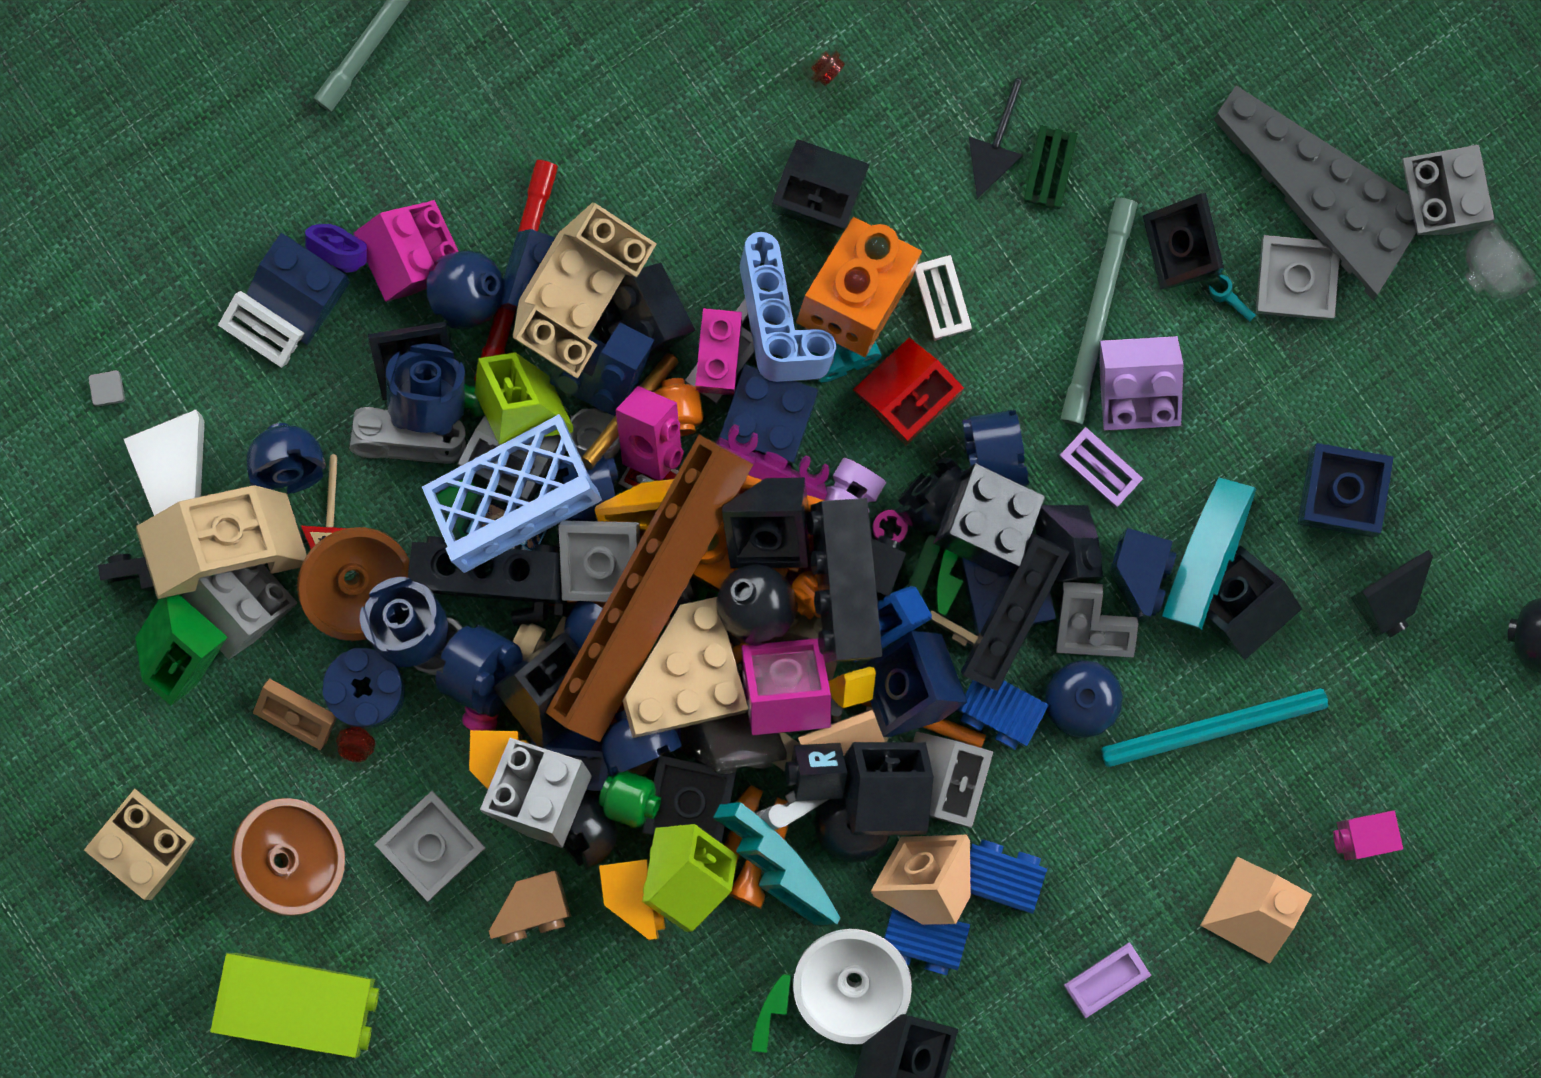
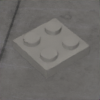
(1297, 278)
(594, 557)
(430, 846)

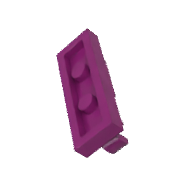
(775, 466)

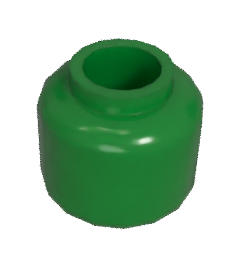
(629, 799)

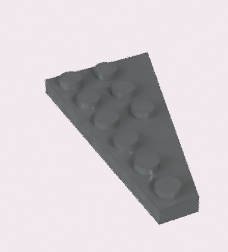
(1334, 195)

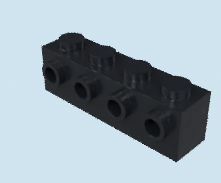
(845, 580)

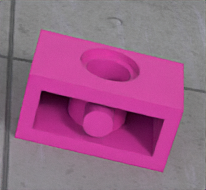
(718, 352)
(649, 433)
(1368, 836)

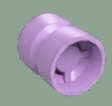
(859, 477)

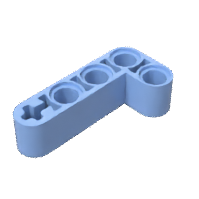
(775, 307)

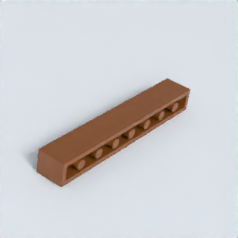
(648, 589)

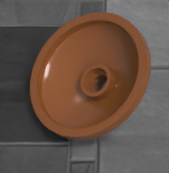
(336, 603)
(309, 852)

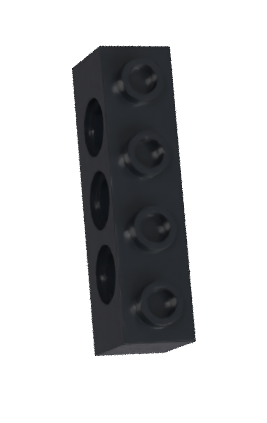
(431, 562)

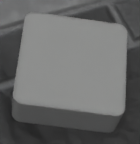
(106, 388)

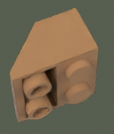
(532, 904)

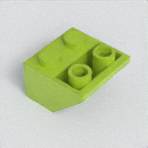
(516, 396)
(687, 874)

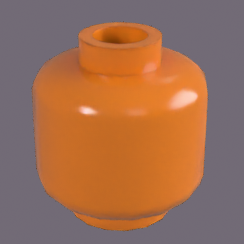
(688, 403)

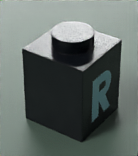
(817, 772)

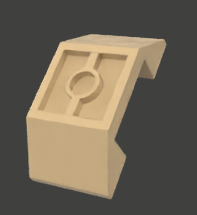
(576, 286)
(219, 536)

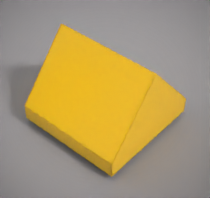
(853, 687)

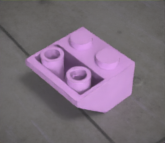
(1141, 383)

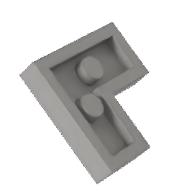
(1086, 631)

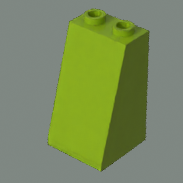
(294, 1005)

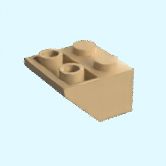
(141, 845)

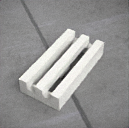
(269, 317)
(950, 329)

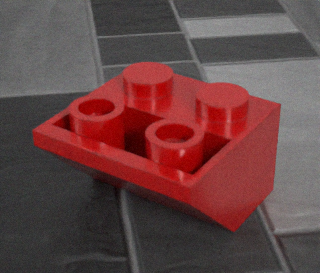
(909, 390)

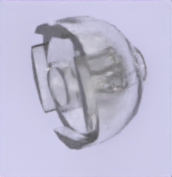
(1497, 265)

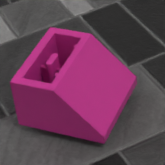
(405, 247)

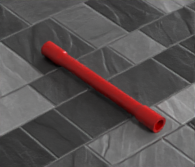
(538, 194)

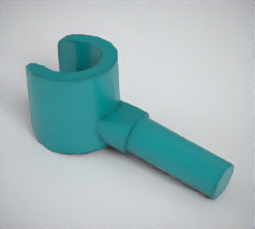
(1231, 298)

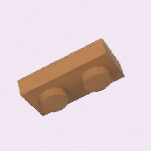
(294, 714)

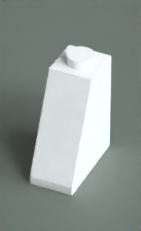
(169, 460)

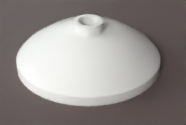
(847, 1009)

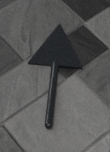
(989, 159)

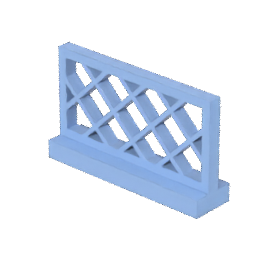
(517, 524)

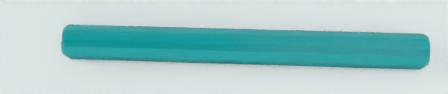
(1214, 727)

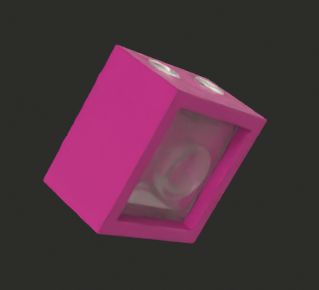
(786, 687)

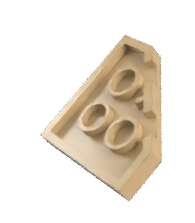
(687, 675)

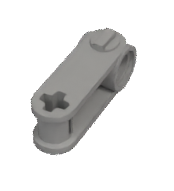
(377, 437)

